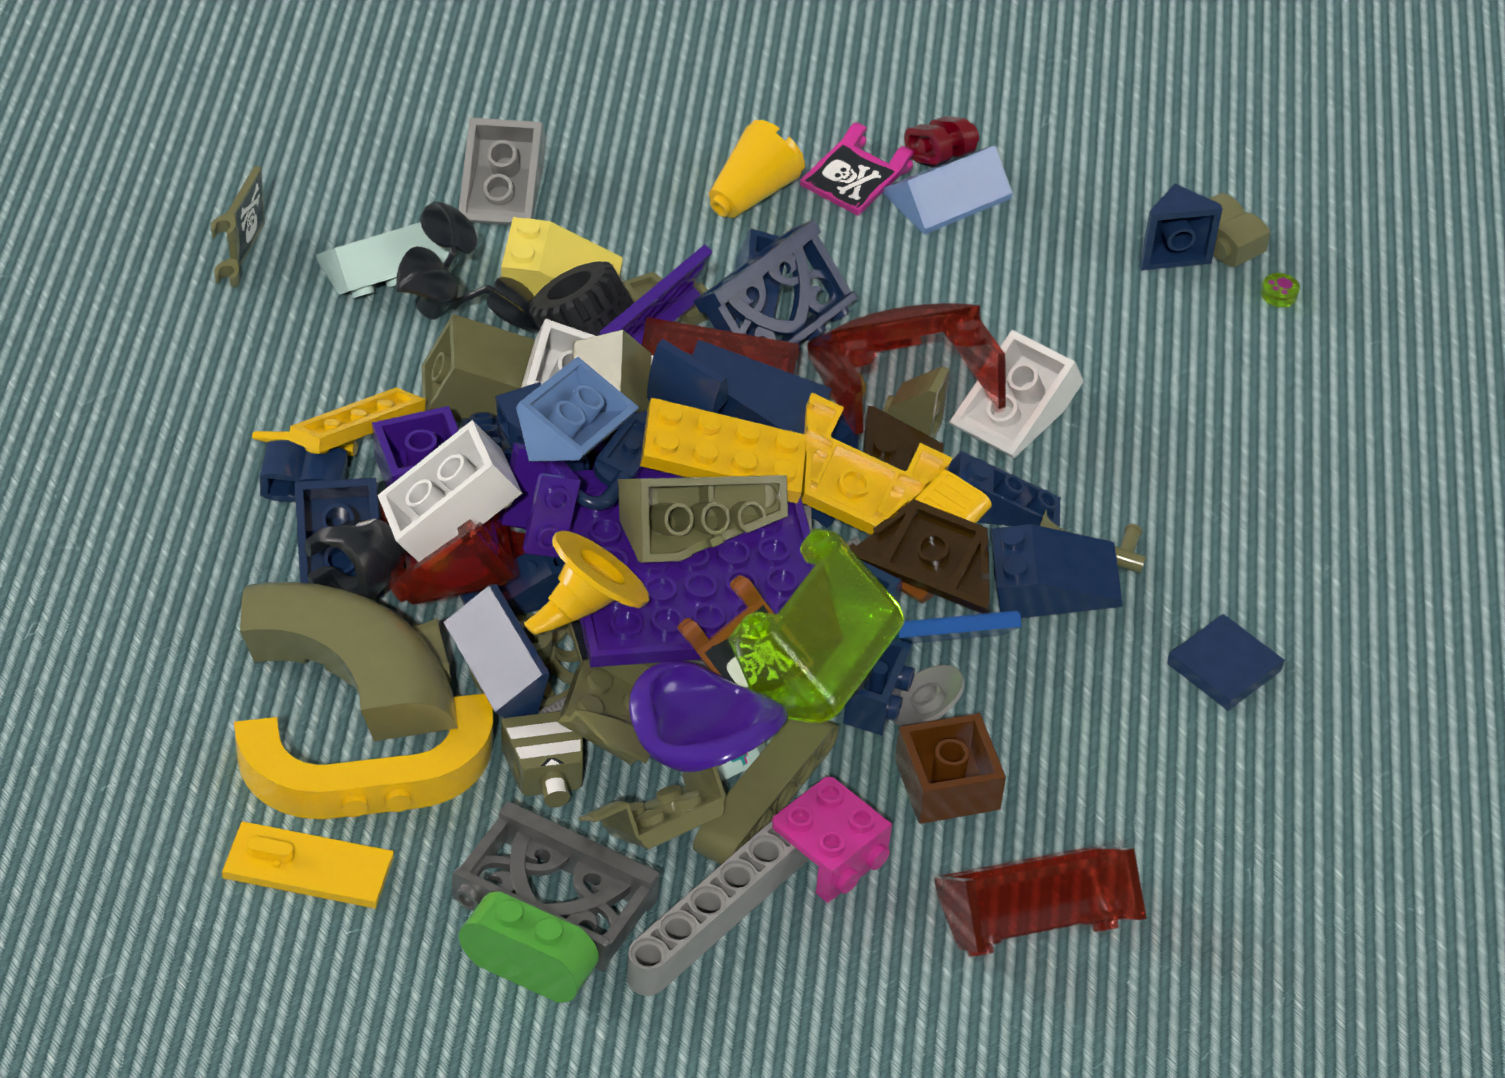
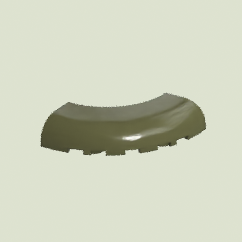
(360, 642)

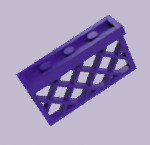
(666, 300)

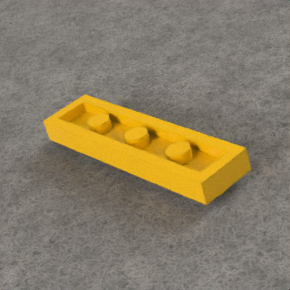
(353, 420)

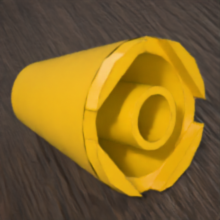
(755, 169)

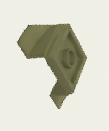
(600, 708)
(668, 815)

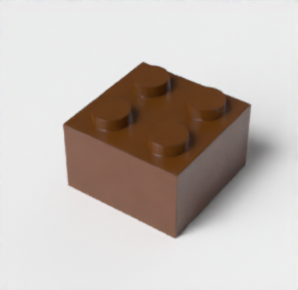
(949, 768)

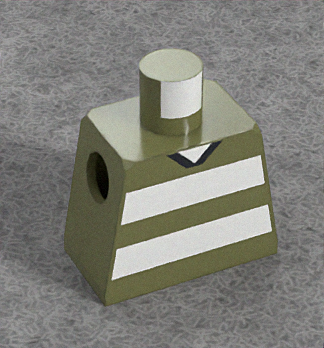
(543, 756)

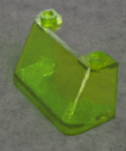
(822, 637)

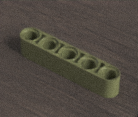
(766, 787)

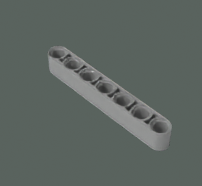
(711, 910)

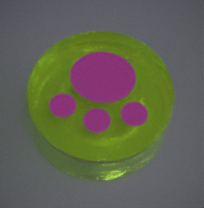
(1280, 290)

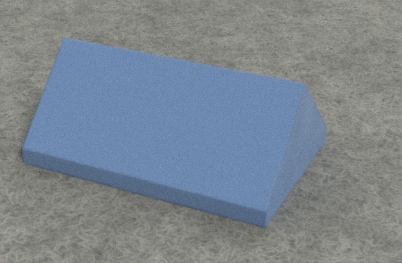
(951, 190)
(571, 413)

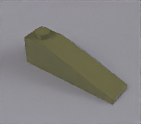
(686, 515)

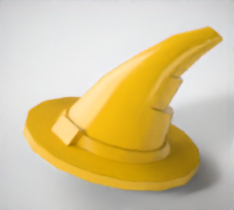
(587, 584)

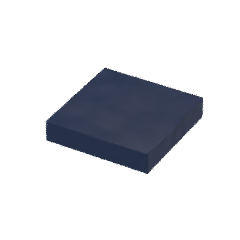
(1225, 662)

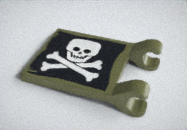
(242, 224)

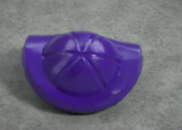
(699, 717)

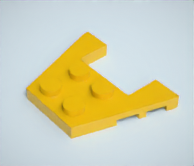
(852, 483)

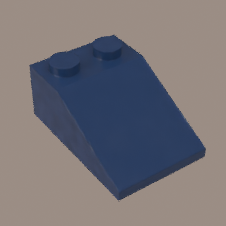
(329, 505)
(1054, 571)

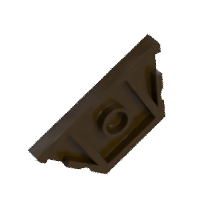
(893, 439)
(933, 554)

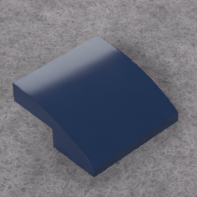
(685, 380)

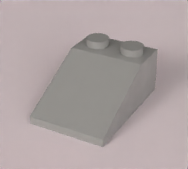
(502, 170)

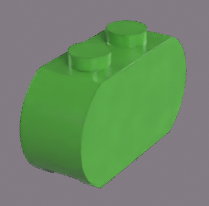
(529, 947)

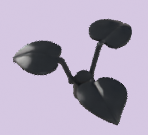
(425, 276)

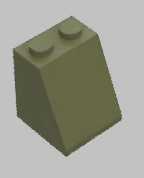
(473, 366)

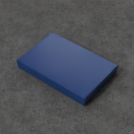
(959, 627)

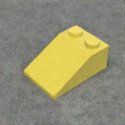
(543, 250)

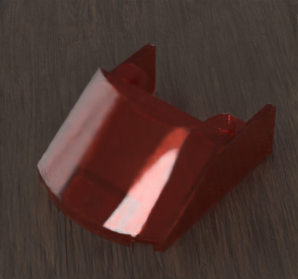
(856, 342)

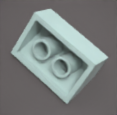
(373, 259)

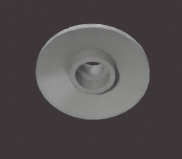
(931, 695)

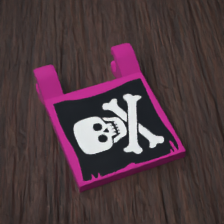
(854, 176)

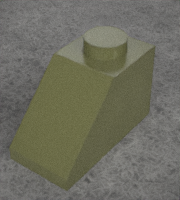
(921, 401)

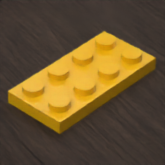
(717, 445)

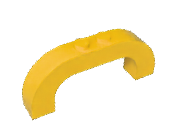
(371, 784)

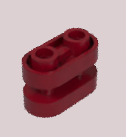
(941, 139)

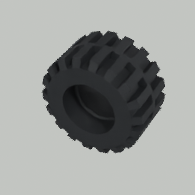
(582, 298)

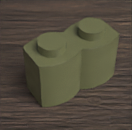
(1239, 233)

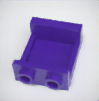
(545, 502)

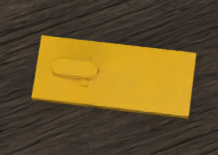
(308, 864)

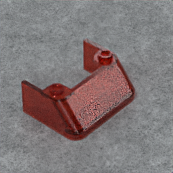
(1041, 895)

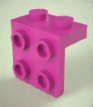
(836, 834)

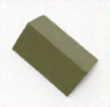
(621, 363)

